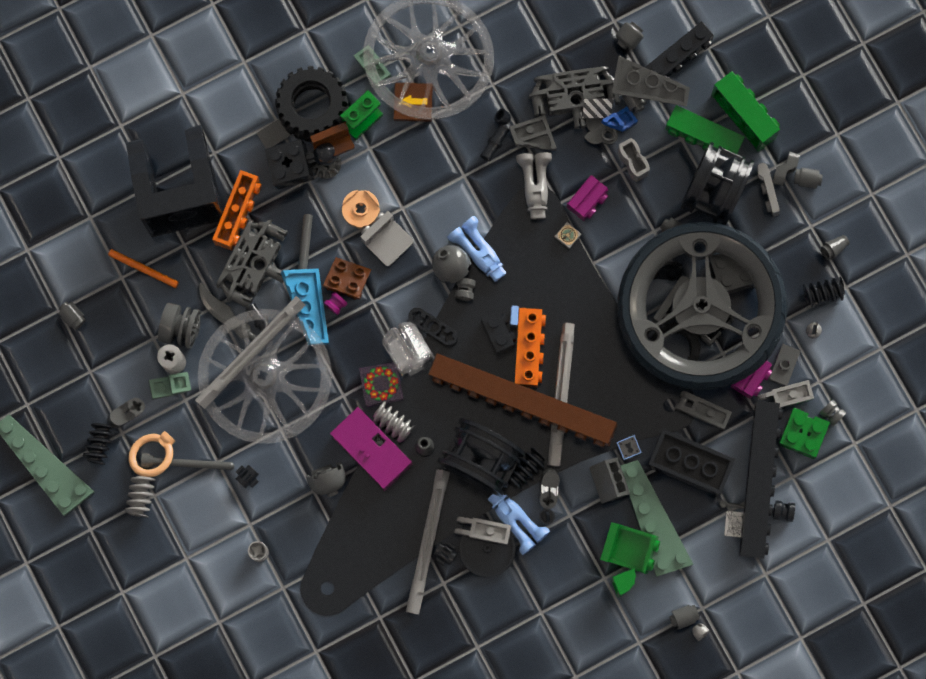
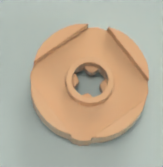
(361, 198)

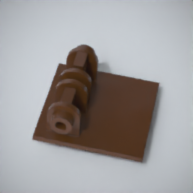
(347, 278)

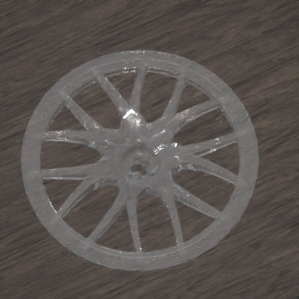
(428, 63)
(274, 381)

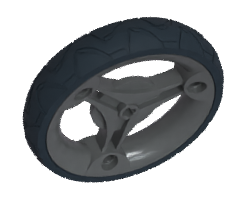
(717, 372)

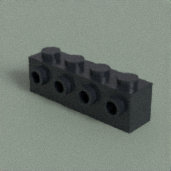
(682, 51)

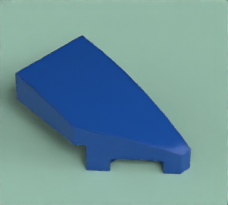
(621, 120)

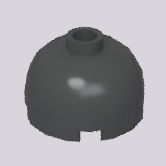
(450, 263)
(327, 479)

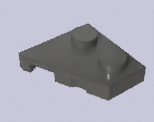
(533, 134)

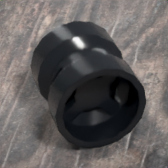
(784, 511)

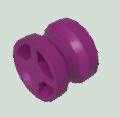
(335, 303)

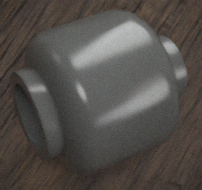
(629, 35)

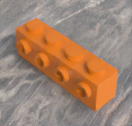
(236, 210)
(528, 347)

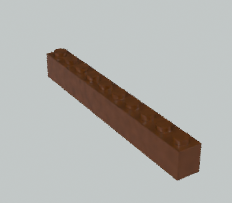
(522, 399)

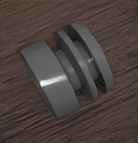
(174, 325)

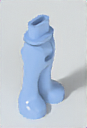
(485, 258)
(509, 513)

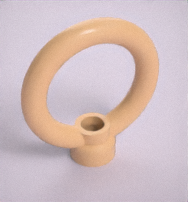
(164, 440)

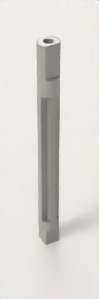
(250, 352)
(561, 390)
(427, 543)

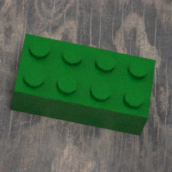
(745, 111)

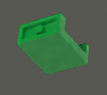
(362, 114)
(630, 548)

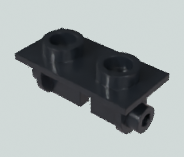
(671, 271)

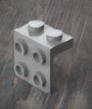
(386, 239)

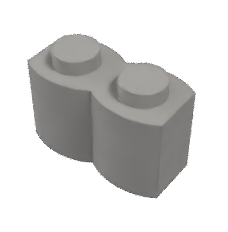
(636, 163)

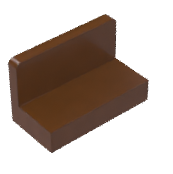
(337, 136)

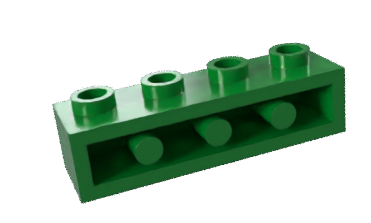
(702, 131)

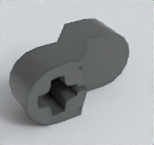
(788, 167)
(133, 407)
(548, 488)

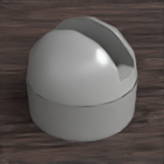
(809, 329)
(700, 631)

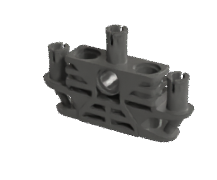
(572, 82)
(242, 256)

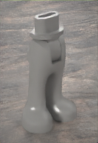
(537, 194)

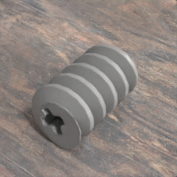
(178, 363)
(393, 423)
(139, 496)

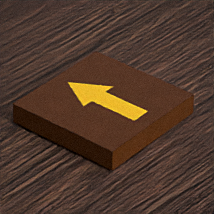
(414, 96)

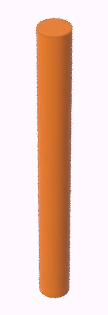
(143, 268)

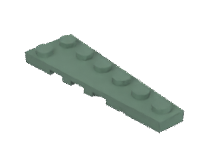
(51, 474)
(654, 520)

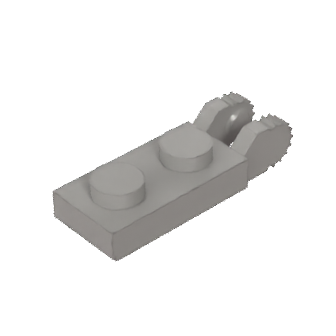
(768, 188)
(790, 394)
(485, 530)

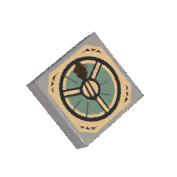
(568, 235)

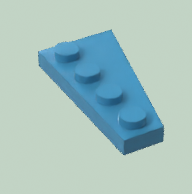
(307, 287)

